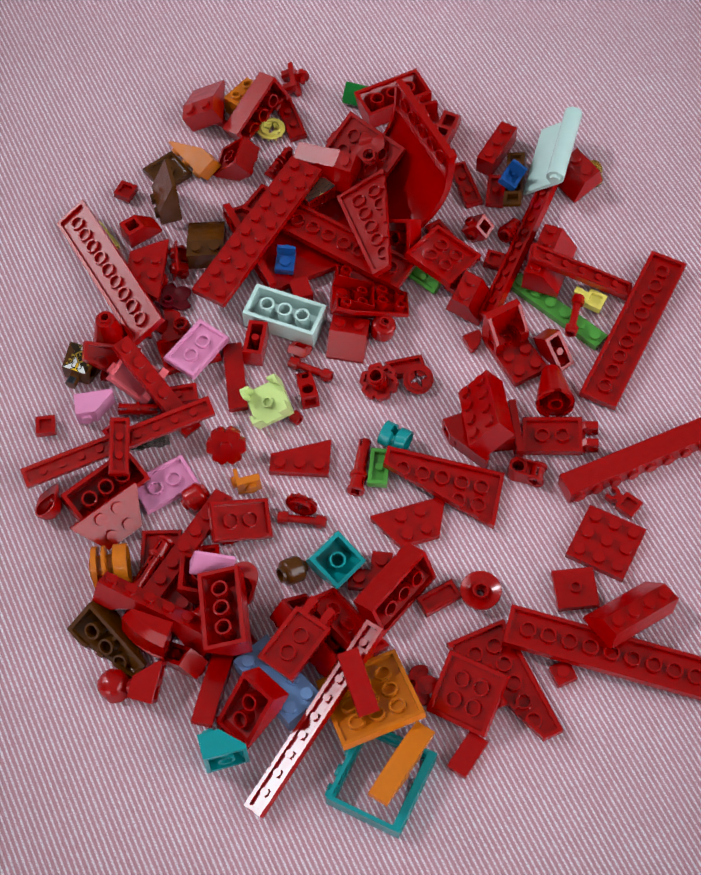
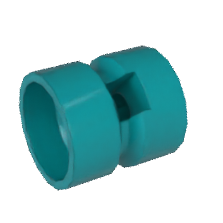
(393, 436)

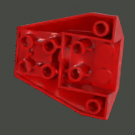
(363, 297)

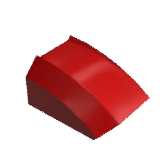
(148, 632)

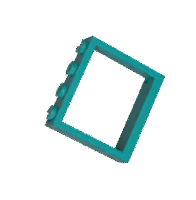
(343, 770)

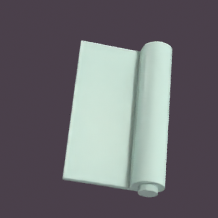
(553, 152)

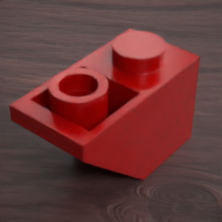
(138, 229)

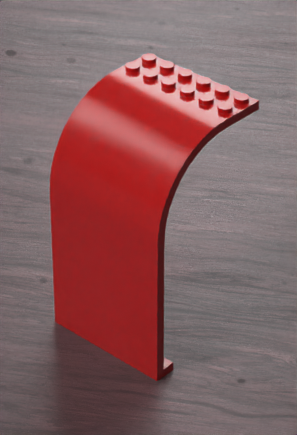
(414, 189)

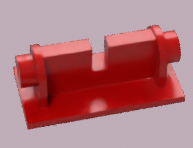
(178, 257)

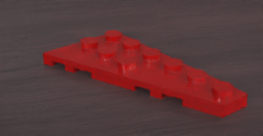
(368, 217)
(461, 485)

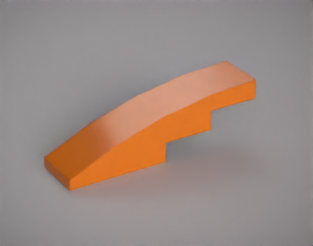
(401, 763)

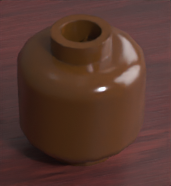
(292, 570)

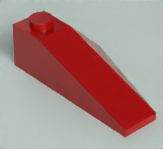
(337, 165)

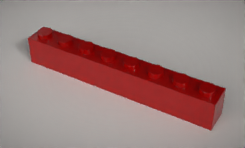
(631, 461)

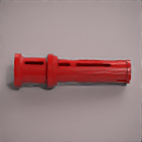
(358, 474)
(155, 557)

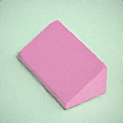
(206, 561)

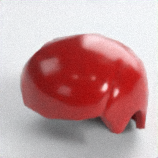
(113, 685)

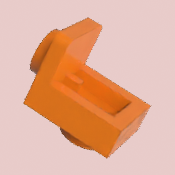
(246, 484)

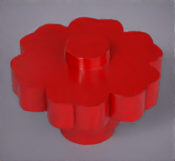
(379, 382)
(226, 445)

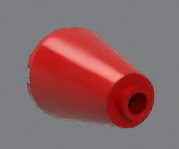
(108, 329)
(554, 393)

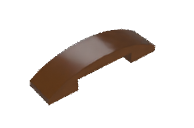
(515, 197)

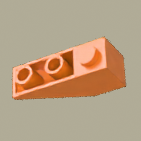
(198, 158)

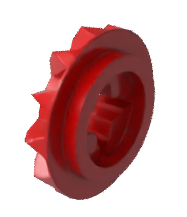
(420, 370)
(301, 504)

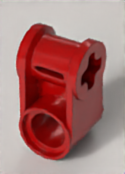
(527, 472)

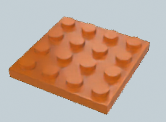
(395, 699)

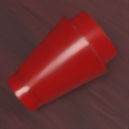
(508, 230)

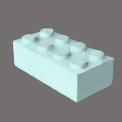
(286, 314)

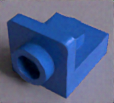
(285, 259)

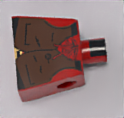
(320, 194)

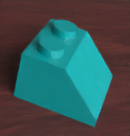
(335, 560)
(221, 750)

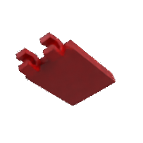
(559, 436)
(297, 639)

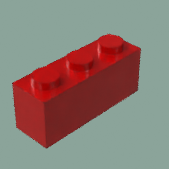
(496, 148)

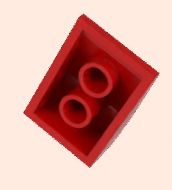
(205, 106)
(251, 706)

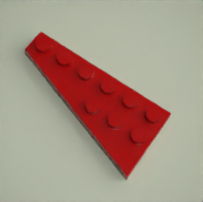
(522, 690)

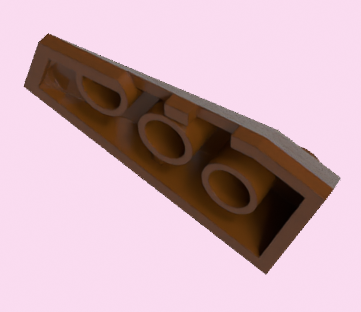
(102, 632)

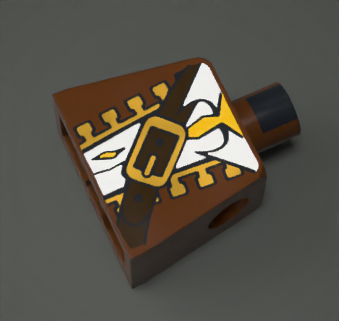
(75, 369)

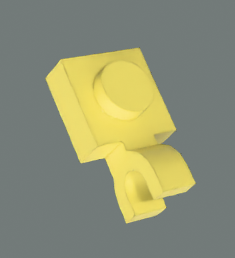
(593, 299)

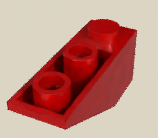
(456, 435)

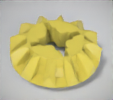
(265, 127)

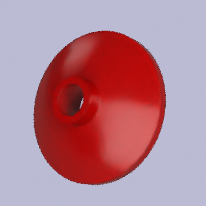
(483, 582)

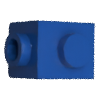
(512, 175)

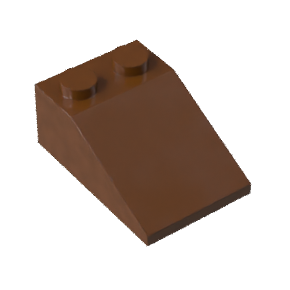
(165, 195)
(204, 243)

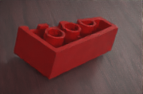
(255, 106)

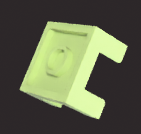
(267, 402)

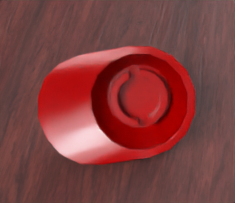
(49, 503)

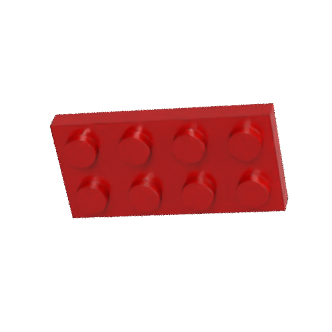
(347, 621)

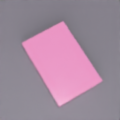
(196, 349)
(165, 484)

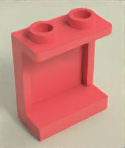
(124, 380)

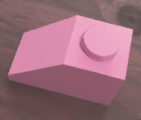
(93, 405)

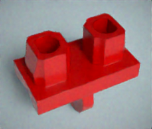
(296, 79)

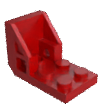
(506, 338)

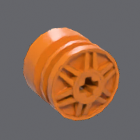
(116, 563)

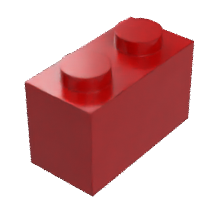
(255, 343)

